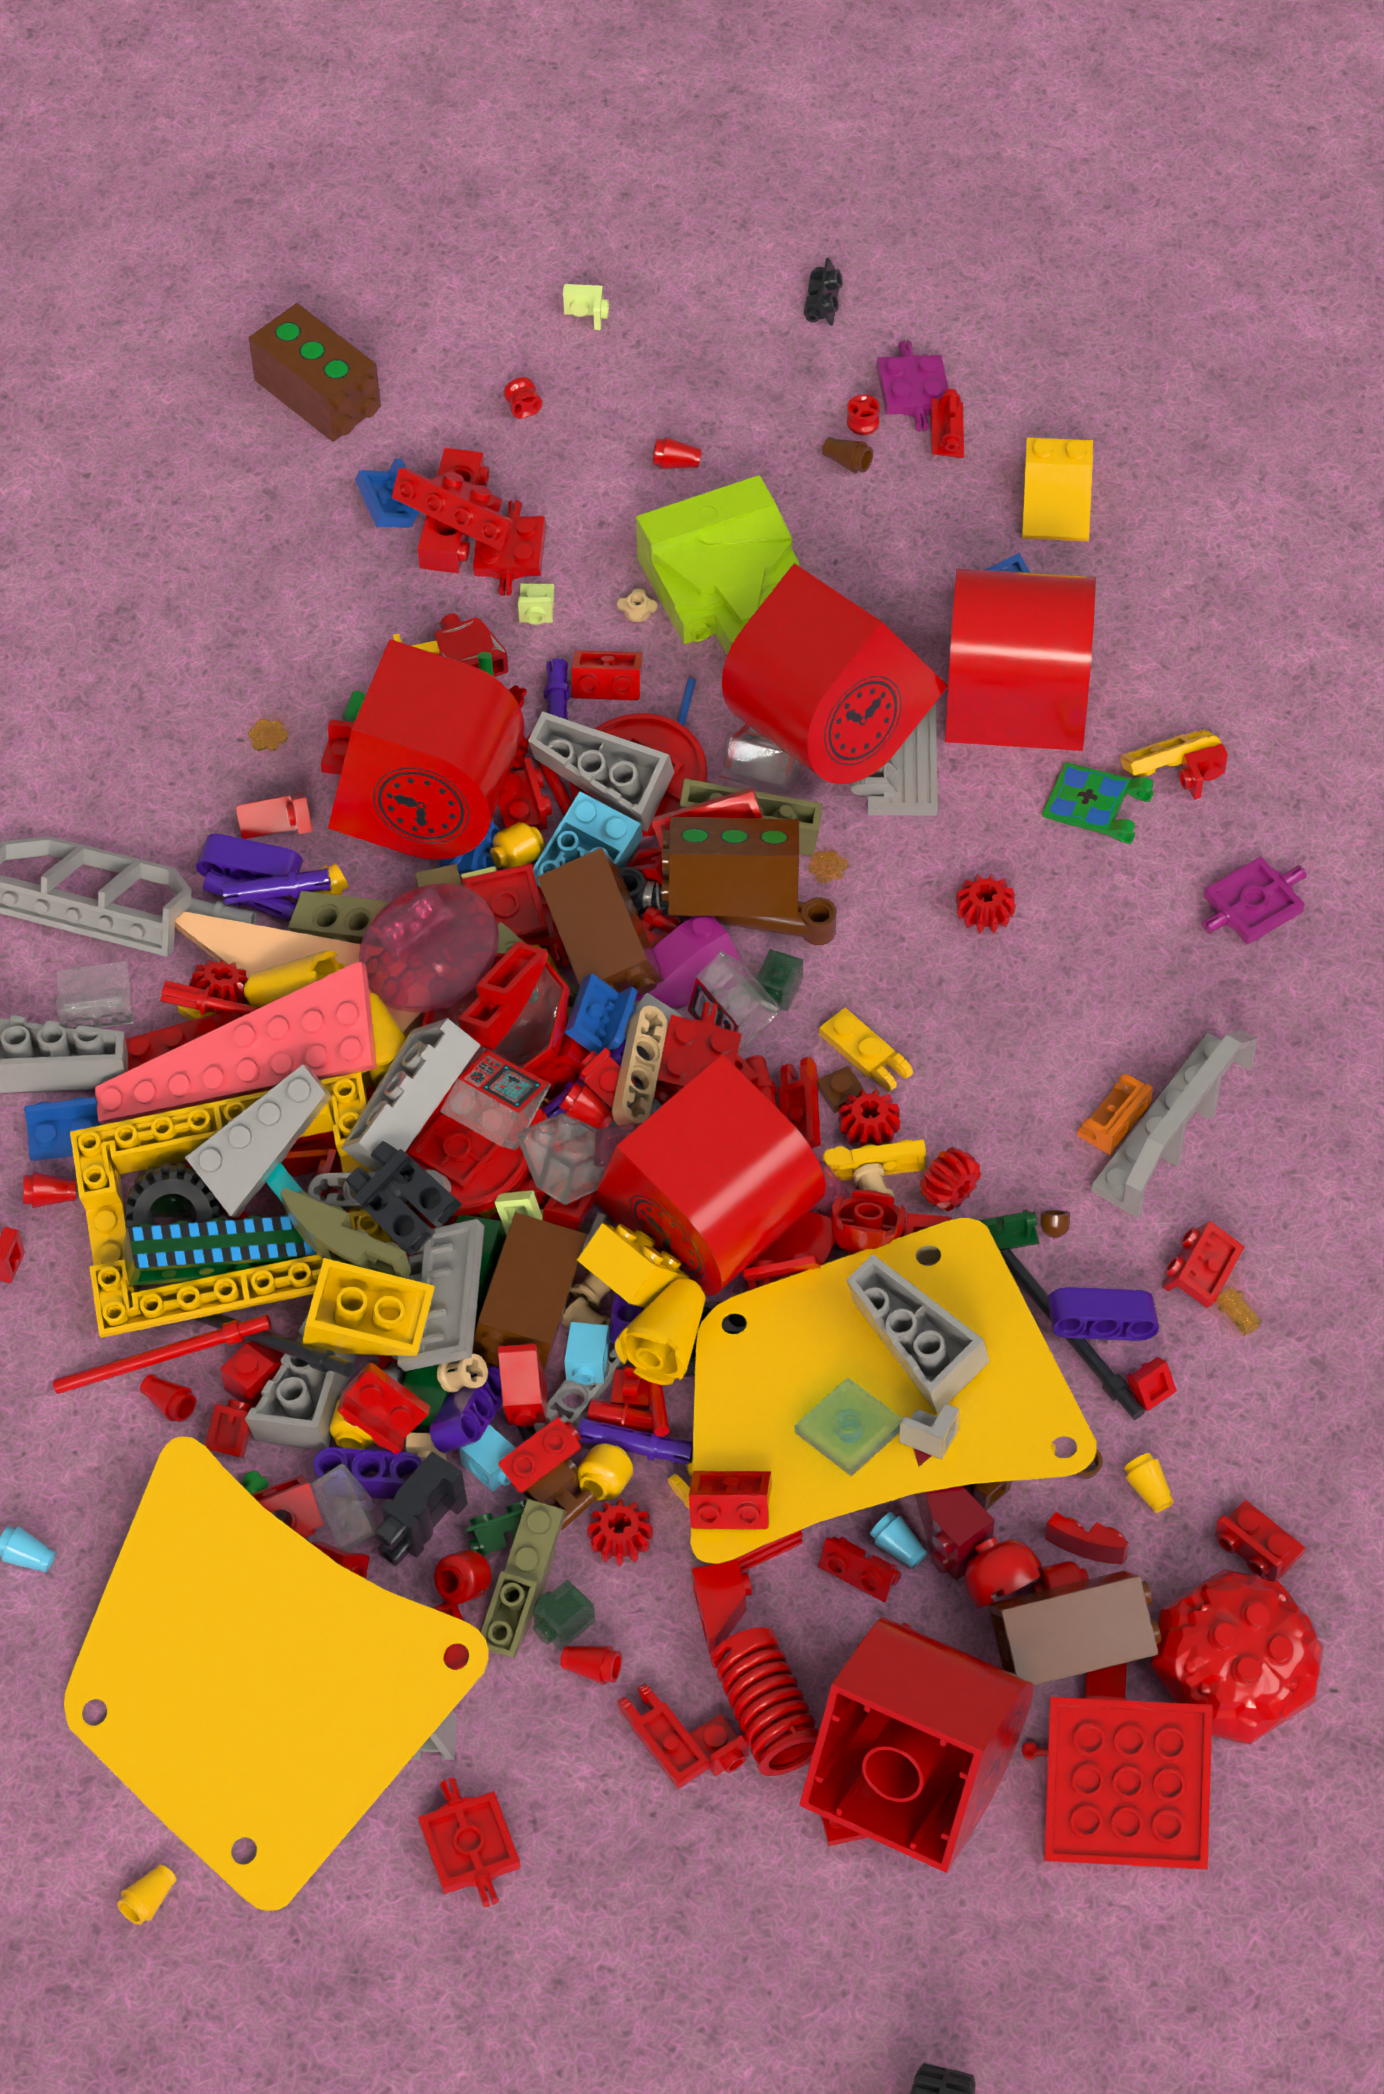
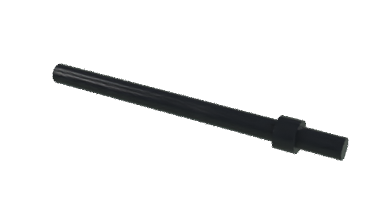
(318, 1357)
(1113, 1384)

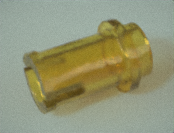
(1238, 1311)

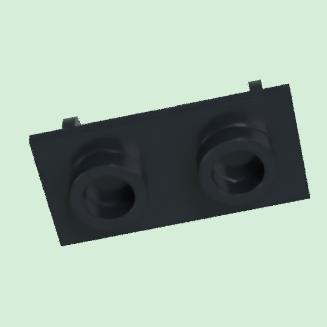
(823, 293)

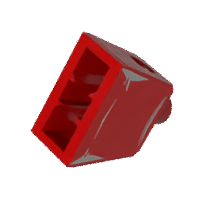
(467, 639)

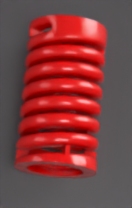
(765, 1697)

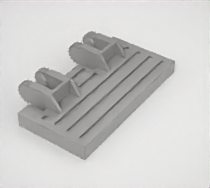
(909, 778)
(453, 1266)

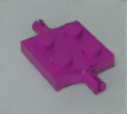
(910, 383)
(1254, 900)

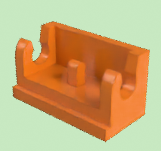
(1117, 1114)

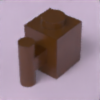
(559, 1489)

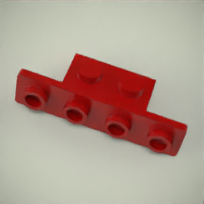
(456, 504)

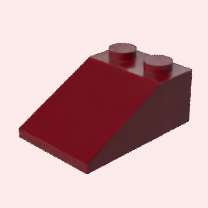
(952, 1525)

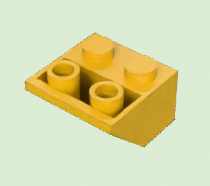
(630, 1264)

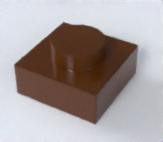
(837, 1086)
(989, 1493)

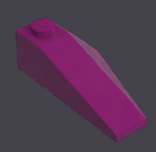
(685, 955)

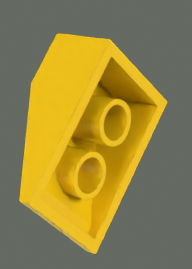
(1057, 489)
(366, 1311)

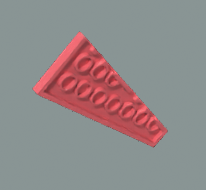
(315, 1026)

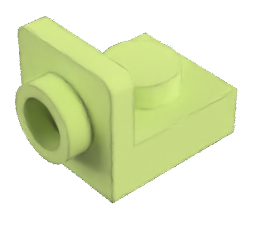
(586, 300)
(536, 603)
(518, 1202)

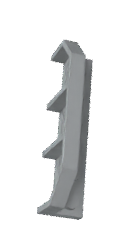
(88, 915)
(1164, 1125)

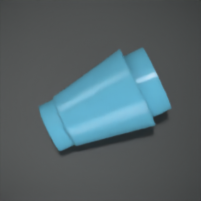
(898, 1540)
(24, 1550)

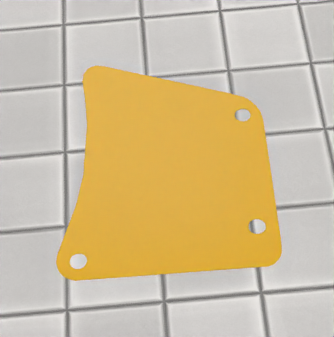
(812, 1337)
(255, 1678)

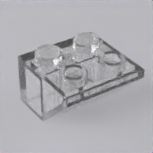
(561, 1157)

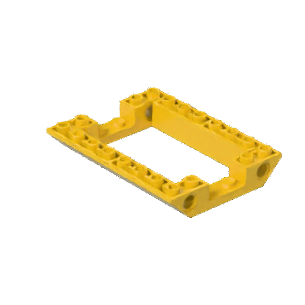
(170, 1136)

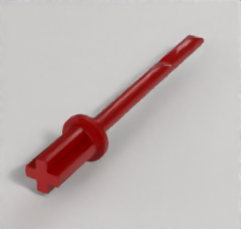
(200, 999)

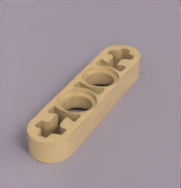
(634, 1065)

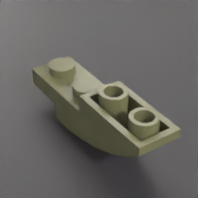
(331, 1236)
(523, 1578)

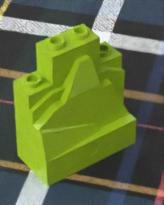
(715, 558)

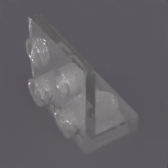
(94, 996)

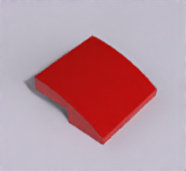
(808, 1235)

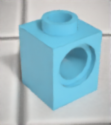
(587, 1353)
(483, 1458)

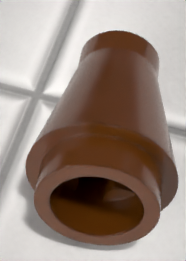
(850, 454)

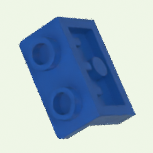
(51, 1126)

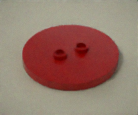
(667, 737)
(470, 1162)

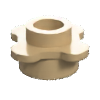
(634, 612)

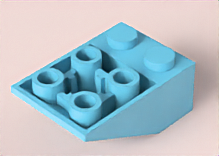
(587, 828)

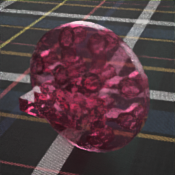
(429, 947)

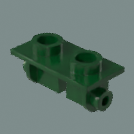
(1013, 1230)
(489, 1531)

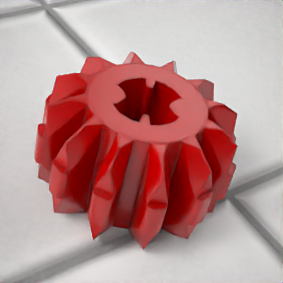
(985, 903)
(223, 978)
(869, 1118)
(950, 1179)
(630, 1542)

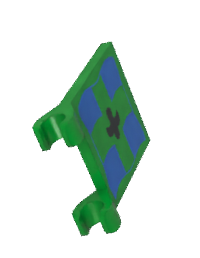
(1093, 800)

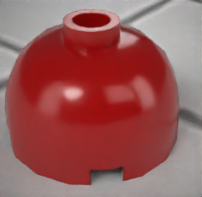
(866, 1221)
(1000, 1570)

